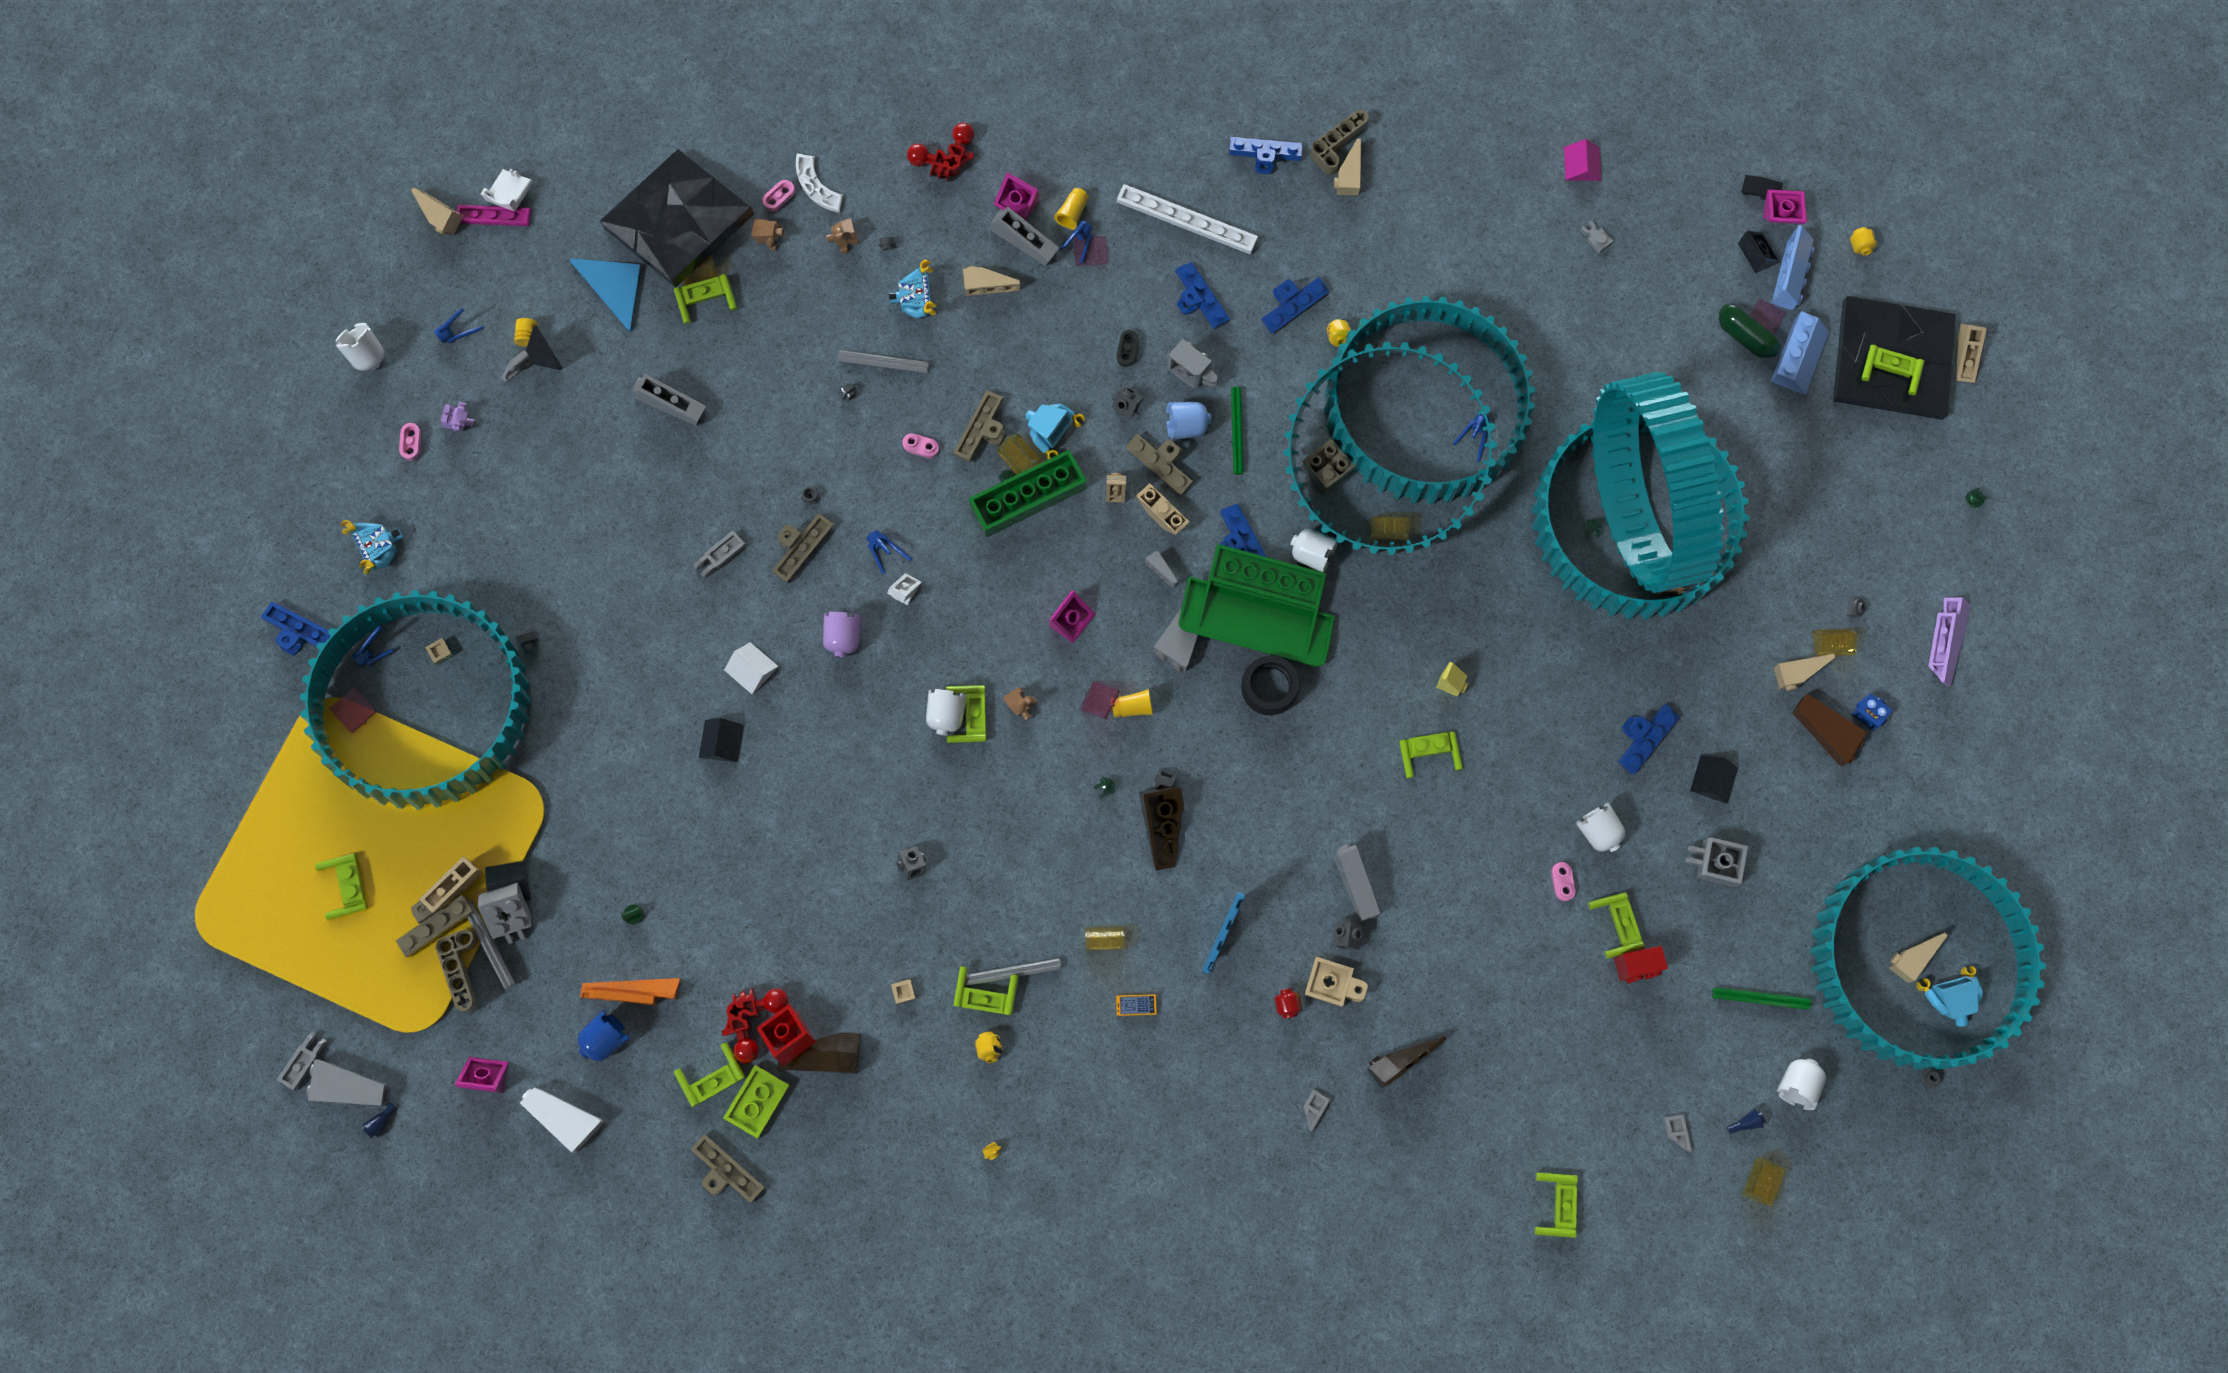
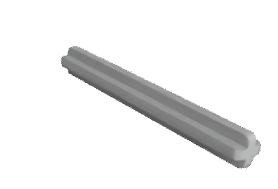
(883, 361)
(490, 948)
(1020, 970)

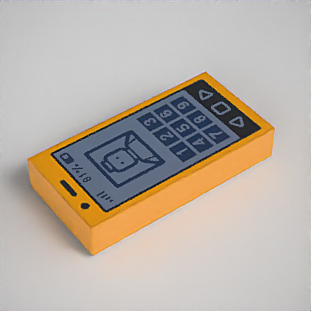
(1136, 1005)

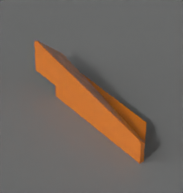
(633, 991)

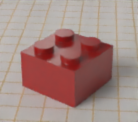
(1641, 963)
(786, 1035)

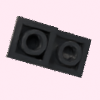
(1759, 186)

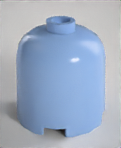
(1187, 419)

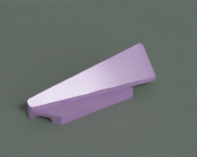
(1948, 638)

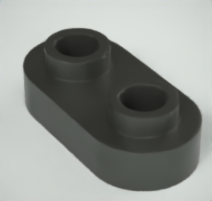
(1127, 349)

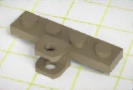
(981, 427)
(1161, 462)
(800, 546)
(433, 924)
(725, 1171)

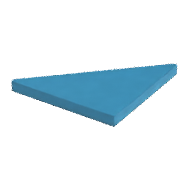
(614, 284)
(1223, 932)

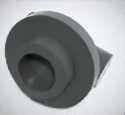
(1856, 607)

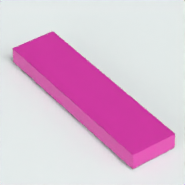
(494, 215)

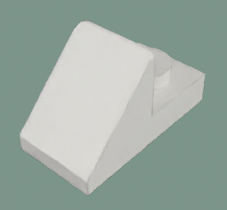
(904, 588)

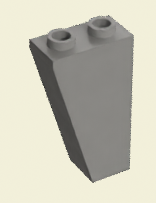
(1023, 235)
(667, 399)
(1176, 645)
(1356, 882)
(343, 1086)

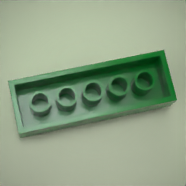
(1027, 493)

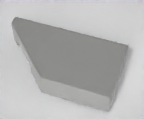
(516, 365)
(1314, 1108)
(1677, 1131)

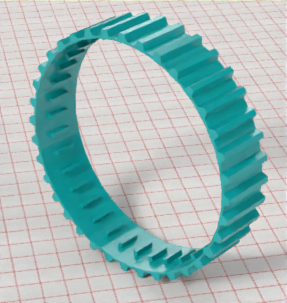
(1456, 316)
(1324, 376)
(1688, 475)
(1606, 599)
(360, 625)
(2011, 911)

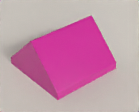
(1582, 161)
(1017, 196)
(1785, 207)
(1071, 617)
(483, 1075)

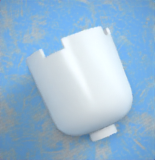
(361, 347)
(1313, 548)
(945, 711)
(1602, 829)
(1802, 1083)

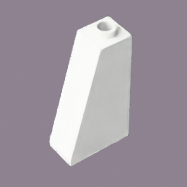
(563, 1120)

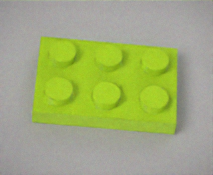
(756, 1101)

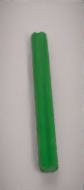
(1237, 435)
(1761, 998)

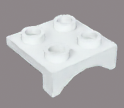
(508, 190)

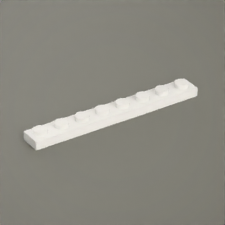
(1187, 219)

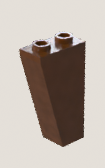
(1830, 729)

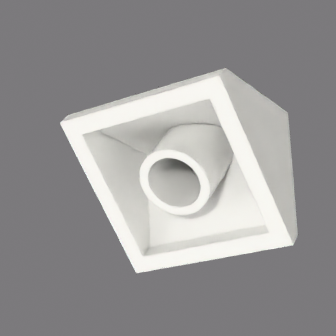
(750, 667)

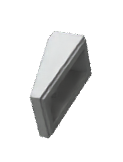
(1159, 566)

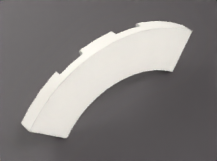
(812, 186)

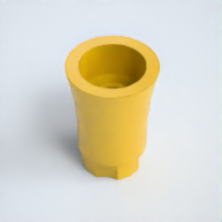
(1072, 209)
(1133, 705)

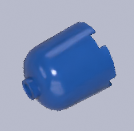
(601, 1037)

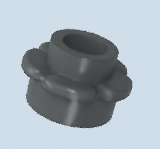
(887, 243)
(848, 392)
(805, 495)
(1936, 1077)

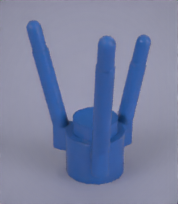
(1082, 232)
(445, 333)
(1476, 425)
(878, 542)
(363, 654)

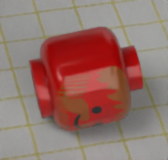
(1288, 1003)

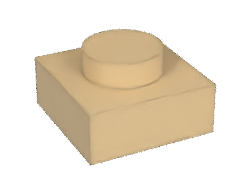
(439, 651)
(903, 991)

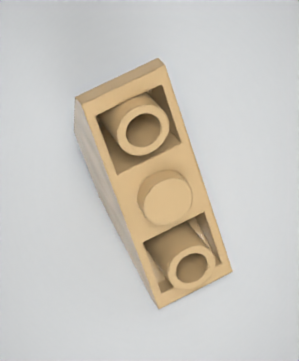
(1161, 510)

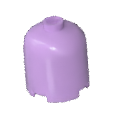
(841, 633)

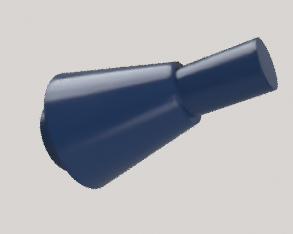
(1751, 1121)
(376, 1124)

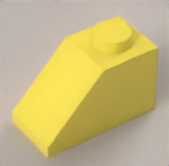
(1452, 680)

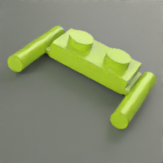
(702, 292)
(1894, 363)
(974, 714)
(1429, 746)
(349, 884)
(1624, 923)
(983, 999)
(714, 1082)
(1565, 1205)

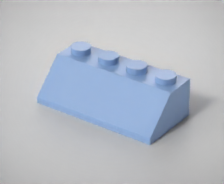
(1793, 269)
(1801, 353)

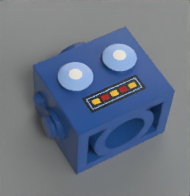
(1872, 712)

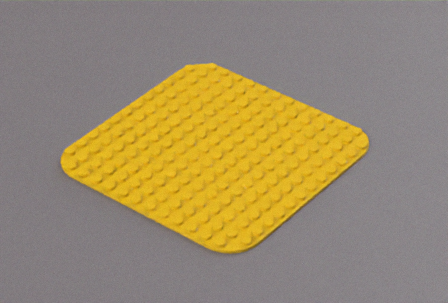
(272, 901)

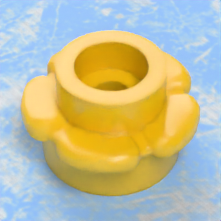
(991, 1151)

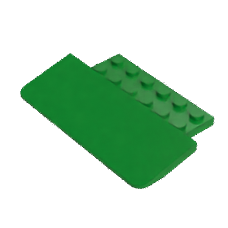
(1259, 606)

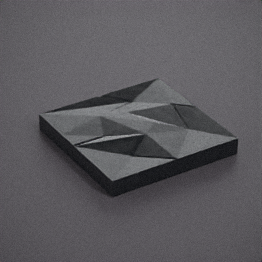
(677, 217)
(1903, 330)

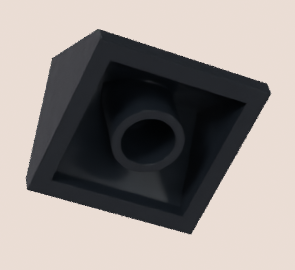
(1757, 251)
(540, 351)
(721, 740)
(1714, 778)
(508, 874)

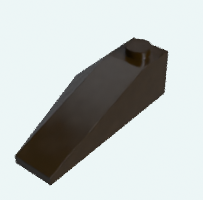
(1162, 817)
(829, 1054)
(1392, 1066)

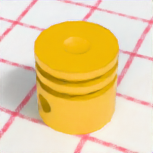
(523, 330)

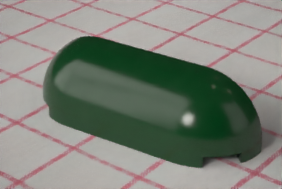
(1748, 332)

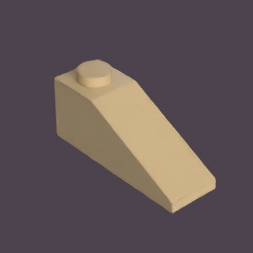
(1349, 174)
(437, 213)
(984, 281)
(1969, 351)
(1116, 488)
(1794, 673)
(451, 884)
(1912, 961)

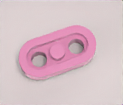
(776, 194)
(410, 442)
(920, 445)
(1563, 881)

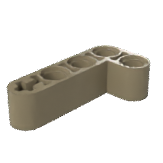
(1340, 137)
(460, 972)

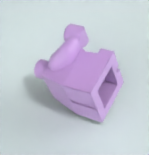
(456, 418)

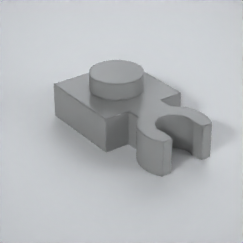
(1597, 239)

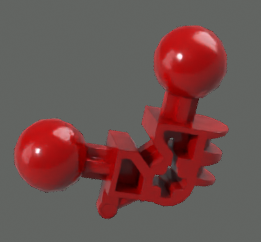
(963, 135)
(746, 1049)

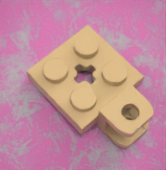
(1343, 986)

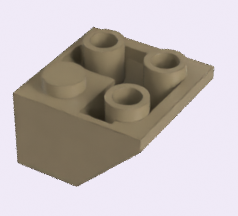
(1327, 466)

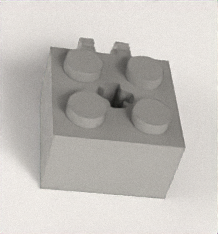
(1191, 365)
(1709, 865)
(505, 912)

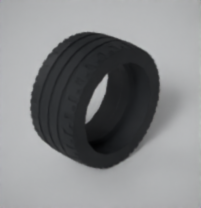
(1257, 704)

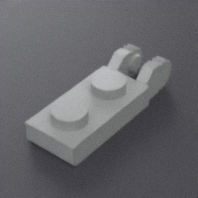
(720, 553)
(301, 1062)

